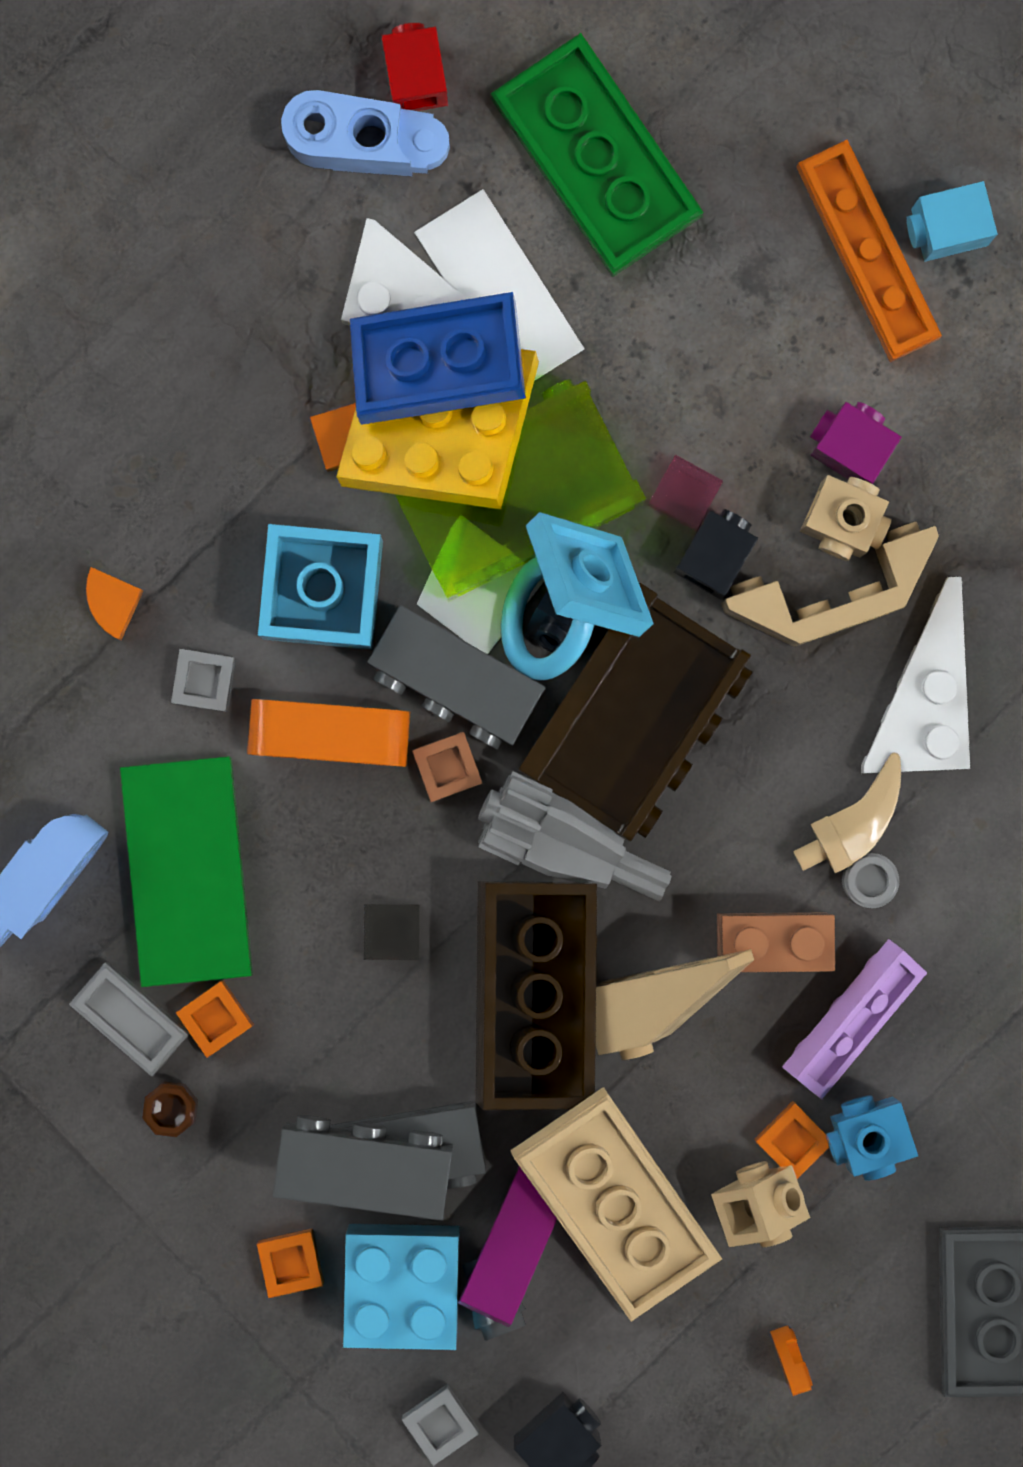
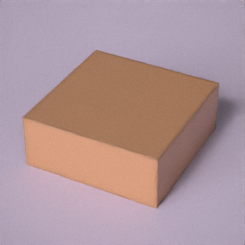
(447, 767)

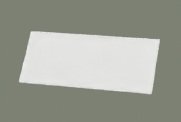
(484, 259)

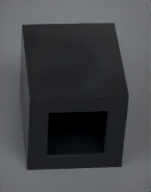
(717, 552)

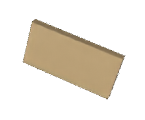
(616, 1204)

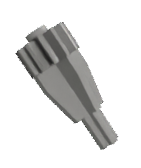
(561, 839)

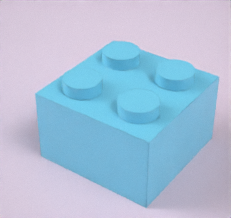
(320, 586)
(401, 1286)

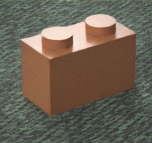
(780, 940)

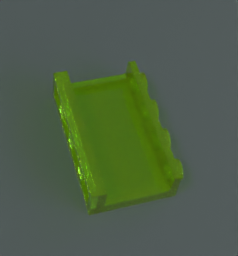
(560, 468)

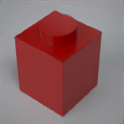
(415, 67)

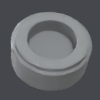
(871, 881)

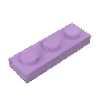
(854, 1019)

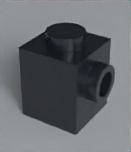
(560, 1436)

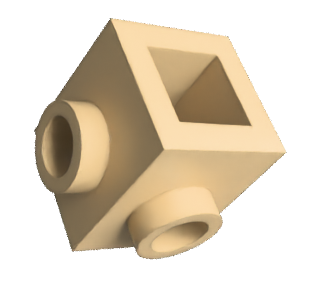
(827, 523)
(760, 1205)

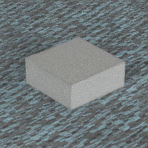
(203, 680)
(440, 1424)

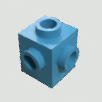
(890, 1142)

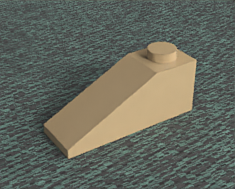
(655, 1003)

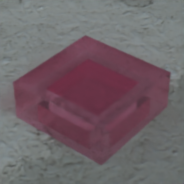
(685, 492)

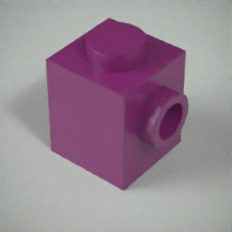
(854, 441)

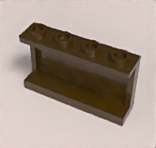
(637, 718)

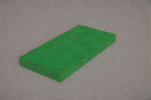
(596, 155)
(186, 871)

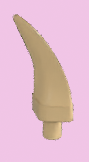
(856, 829)

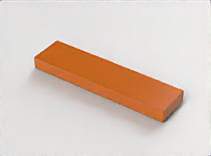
(868, 250)

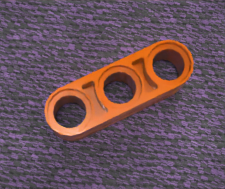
(328, 732)

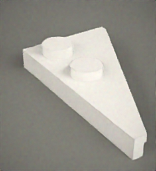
(392, 278)
(929, 708)

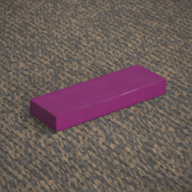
(509, 1253)

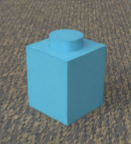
(952, 221)

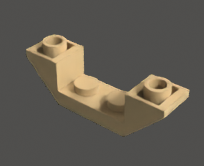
(901, 563)

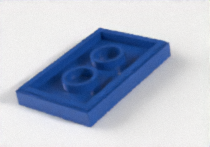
(437, 358)

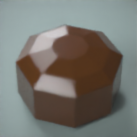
(170, 1109)

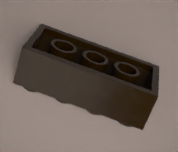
(535, 994)

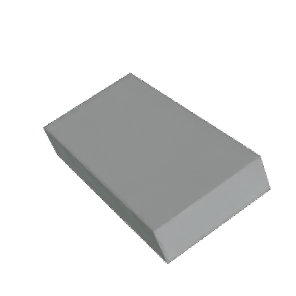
(129, 1018)

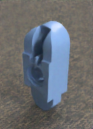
(411, 141)
(45, 871)

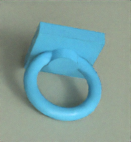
(586, 581)

